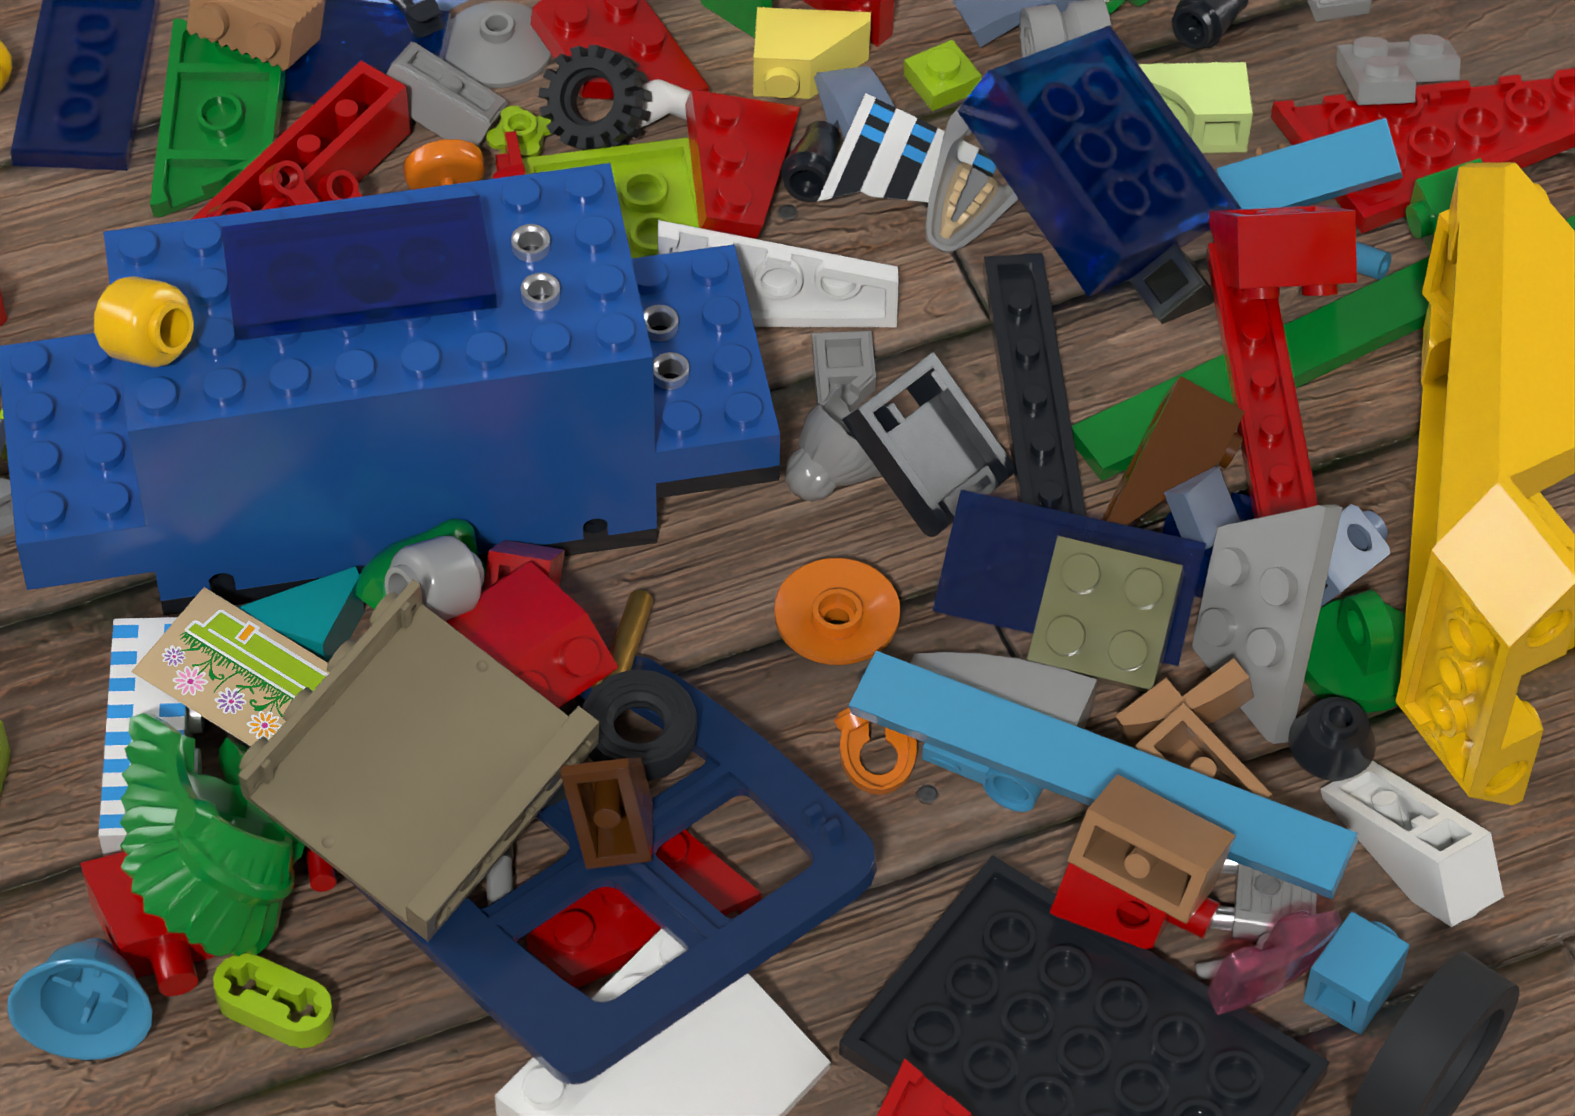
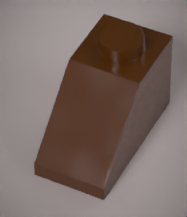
(610, 811)

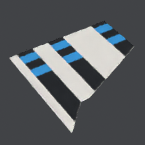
(892, 155)

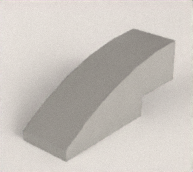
(1023, 682)

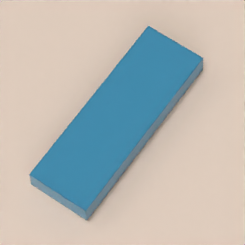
(1315, 169)

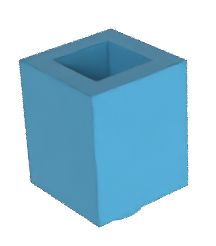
(1356, 972)

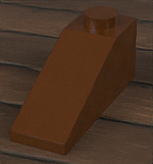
(1183, 440)

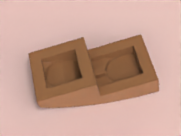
(1209, 701)

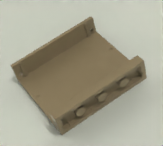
(414, 762)

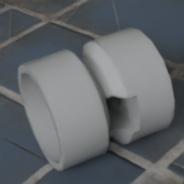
(1048, 26)

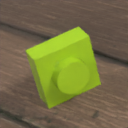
(941, 75)

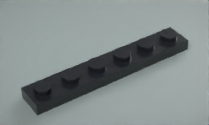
(1032, 383)

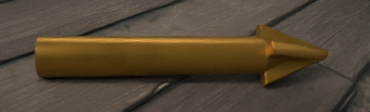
(630, 631)

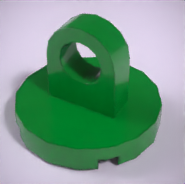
(1357, 652)

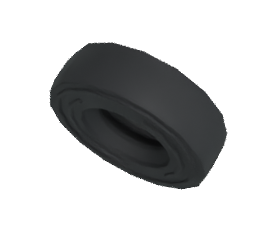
(648, 691)

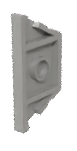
(1265, 607)

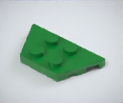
(213, 119)

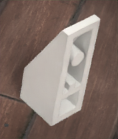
(1420, 843)

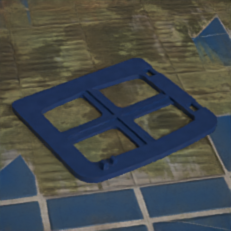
(586, 1037)

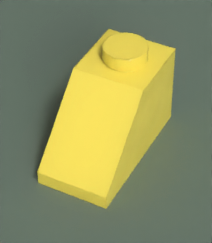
(802, 42)

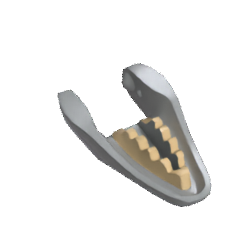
(961, 197)

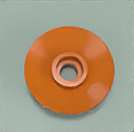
(842, 592)

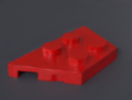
(620, 26)

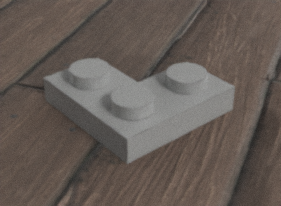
(1389, 71)

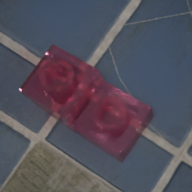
(1286, 955)

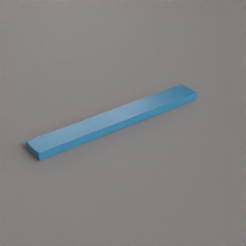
(1084, 763)

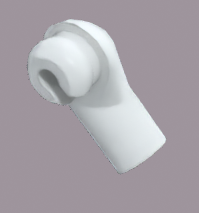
(665, 100)

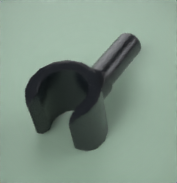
(421, 17)

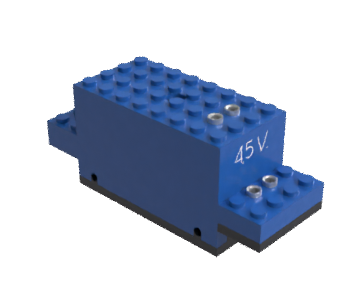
(329, 444)

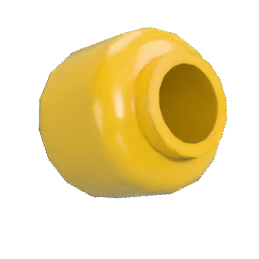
(143, 321)

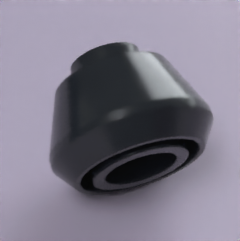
(1332, 739)

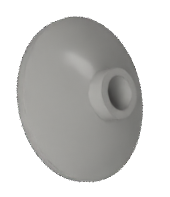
(496, 44)

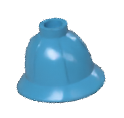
(81, 1003)

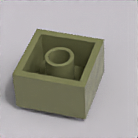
(1106, 614)

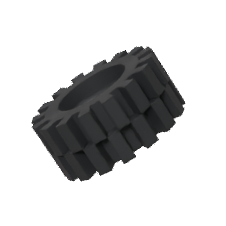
(564, 89)

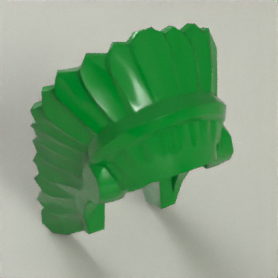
(200, 846)

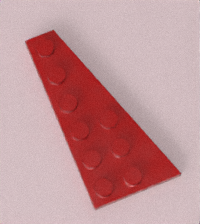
(1443, 130)

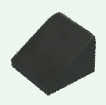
(1173, 286)

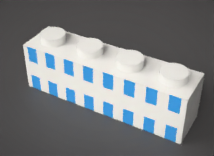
(127, 698)

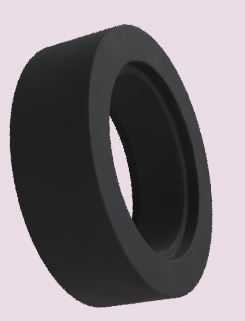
(1439, 1042)

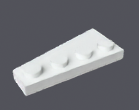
(799, 284)

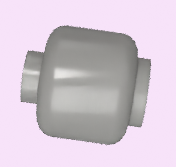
(444, 569)

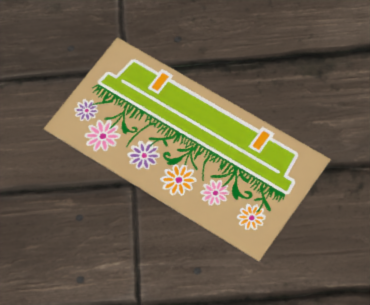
(230, 668)

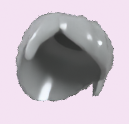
(827, 453)

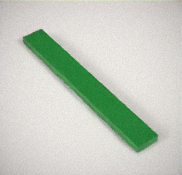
(1315, 347)

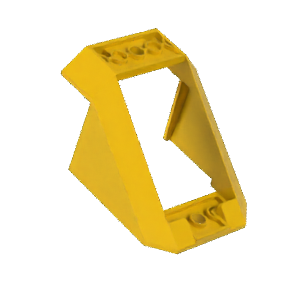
(1495, 430)

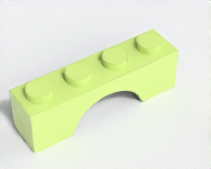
(1208, 101)

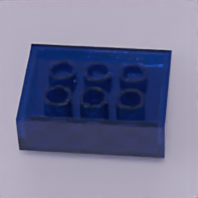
(1095, 157)

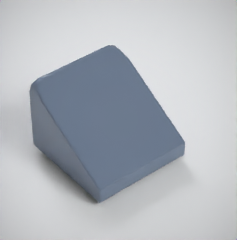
(1202, 506)

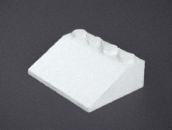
(719, 1060)

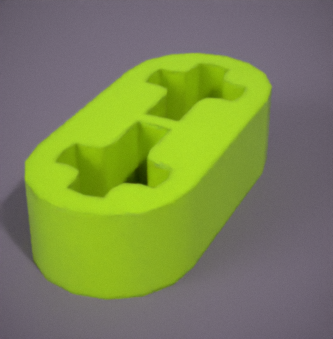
(270, 1006)

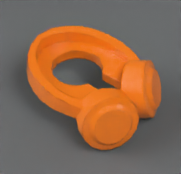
(853, 738)

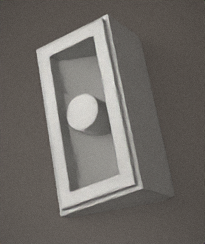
(445, 97)

